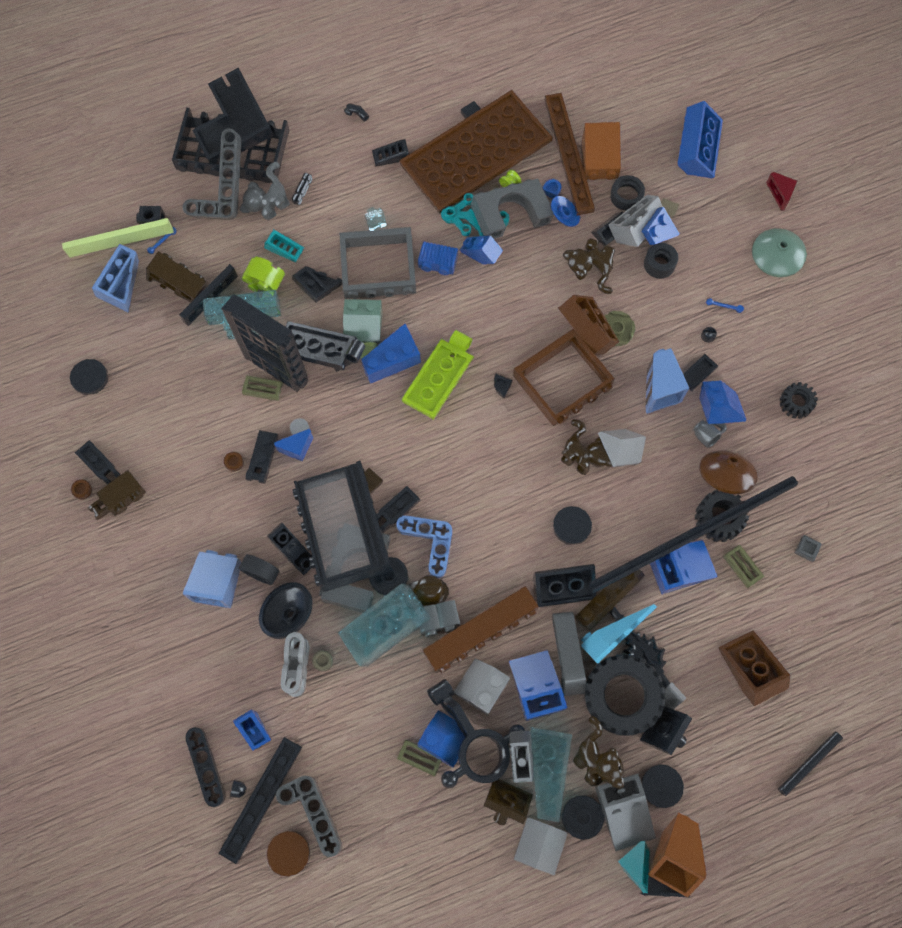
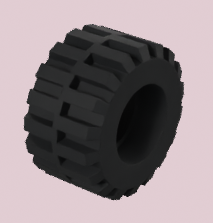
(724, 501)

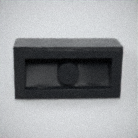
(603, 232)

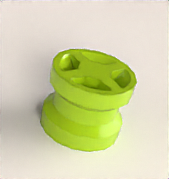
(510, 178)

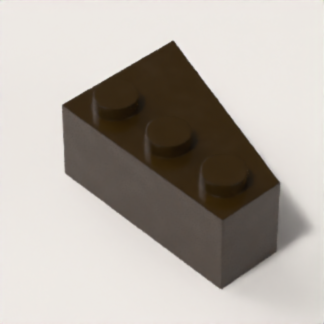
(175, 276)

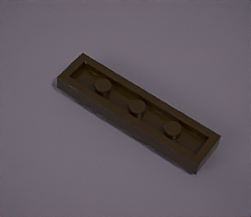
(607, 600)

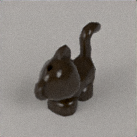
(581, 262)
(575, 451)
(600, 767)

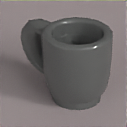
(708, 433)

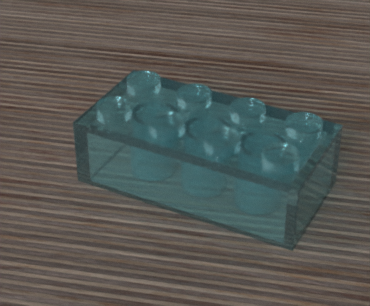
(384, 625)

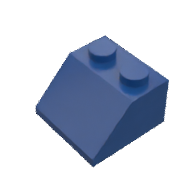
(720, 403)

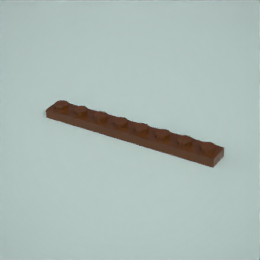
(569, 154)

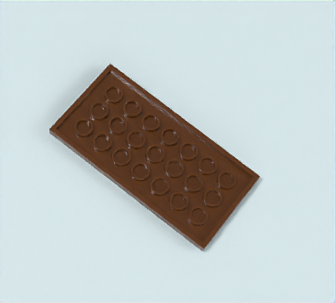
(475, 151)

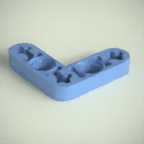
(438, 539)

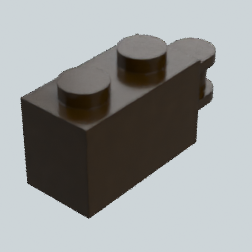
(117, 495)

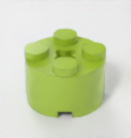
(262, 275)

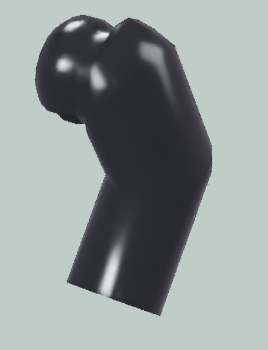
(352, 108)

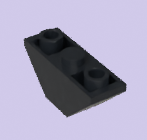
(291, 548)

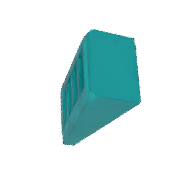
(275, 235)

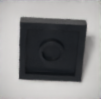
(667, 731)

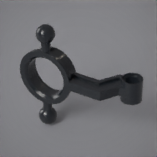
(441, 694)

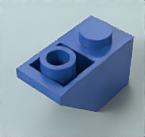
(482, 249)

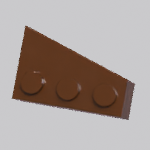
(589, 323)

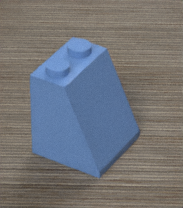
(213, 579)

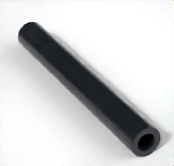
(814, 759)

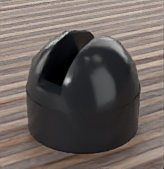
(710, 334)
(238, 789)

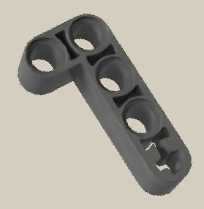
(569, 653)
(313, 817)

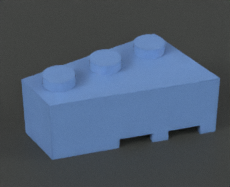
(118, 278)

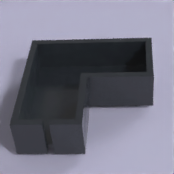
(239, 113)

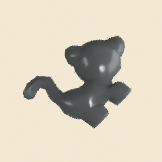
(256, 198)

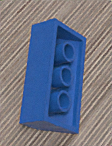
(700, 141)

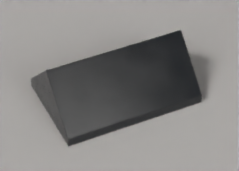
(564, 585)

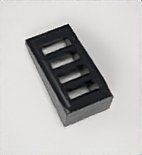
(392, 147)

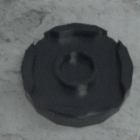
(89, 377)
(572, 525)
(390, 580)
(662, 786)
(582, 817)

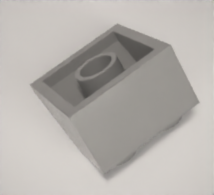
(482, 686)

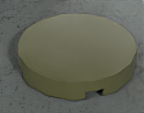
(622, 326)

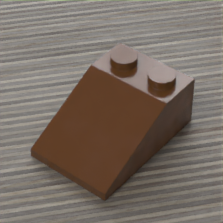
(755, 668)

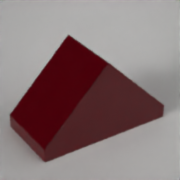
(781, 188)

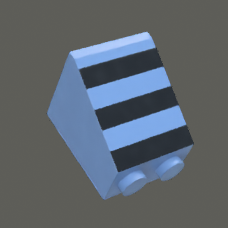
(664, 381)

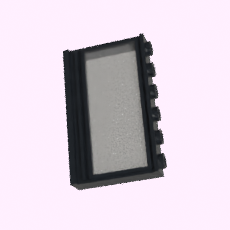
(341, 527)

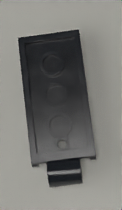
(325, 346)

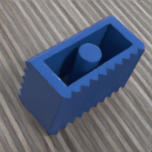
(437, 258)

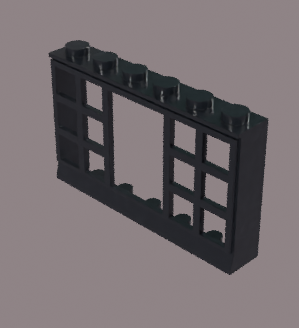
(213, 169)
(286, 365)

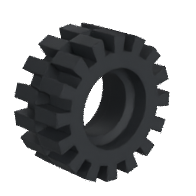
(803, 391)

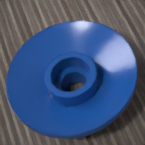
(565, 211)

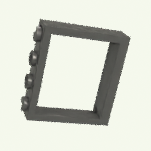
(373, 238)

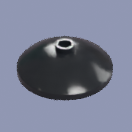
(285, 610)

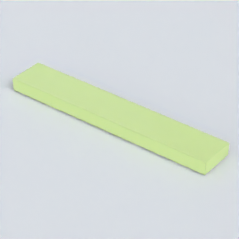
(117, 237)

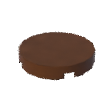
(288, 853)

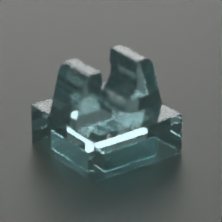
(375, 218)

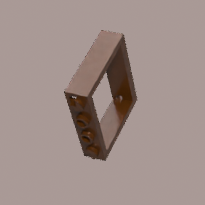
(549, 352)

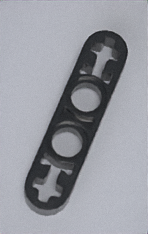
(208, 765)

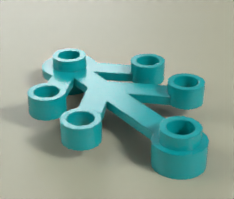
(469, 216)

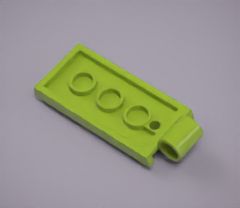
(439, 375)

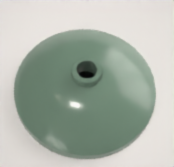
(775, 259)

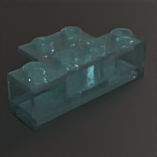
(265, 301)

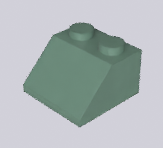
(363, 319)

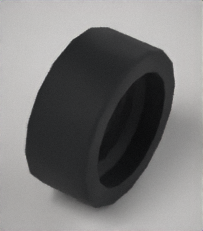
(628, 181)
(259, 569)

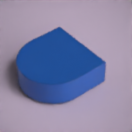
(552, 188)

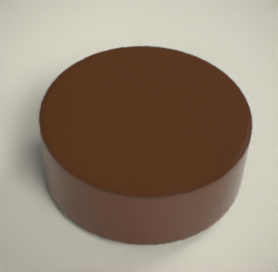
(233, 461)
(81, 489)

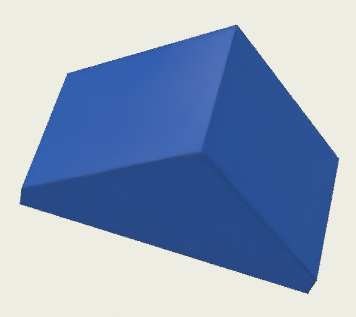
(295, 445)
(252, 729)

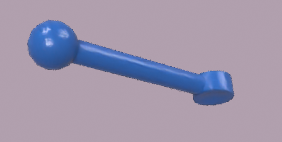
(150, 250)
(739, 309)

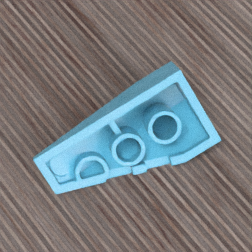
(607, 638)

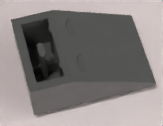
(626, 812)

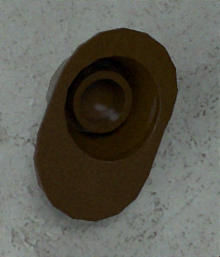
(430, 590)

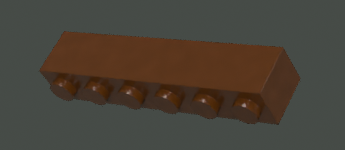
(481, 629)

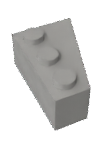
(629, 226)

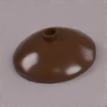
(728, 472)

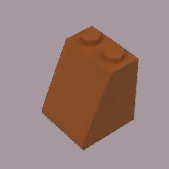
(601, 150)

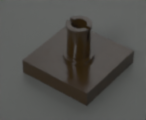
(508, 802)

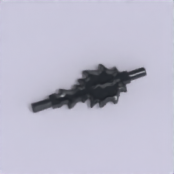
(644, 648)

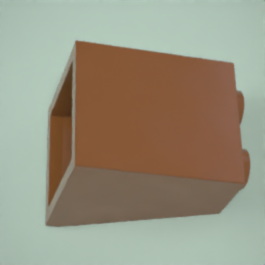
(680, 856)

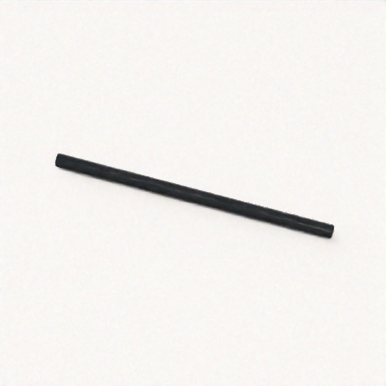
(692, 534)

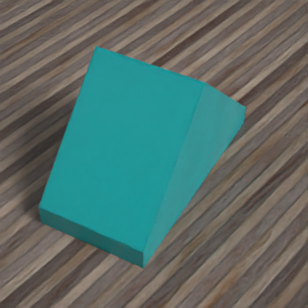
(636, 865)

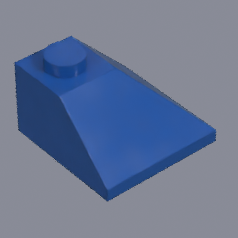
(442, 739)

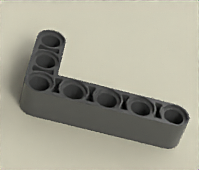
(224, 183)

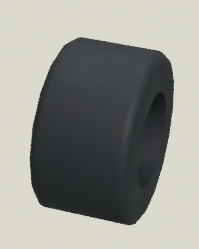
(656, 269)

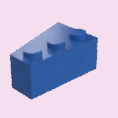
(391, 356)

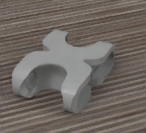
(295, 664)

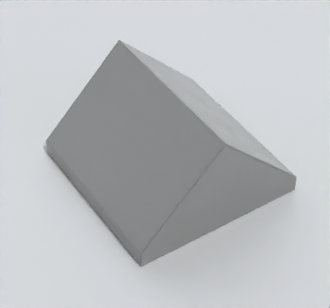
(623, 446)
(540, 846)

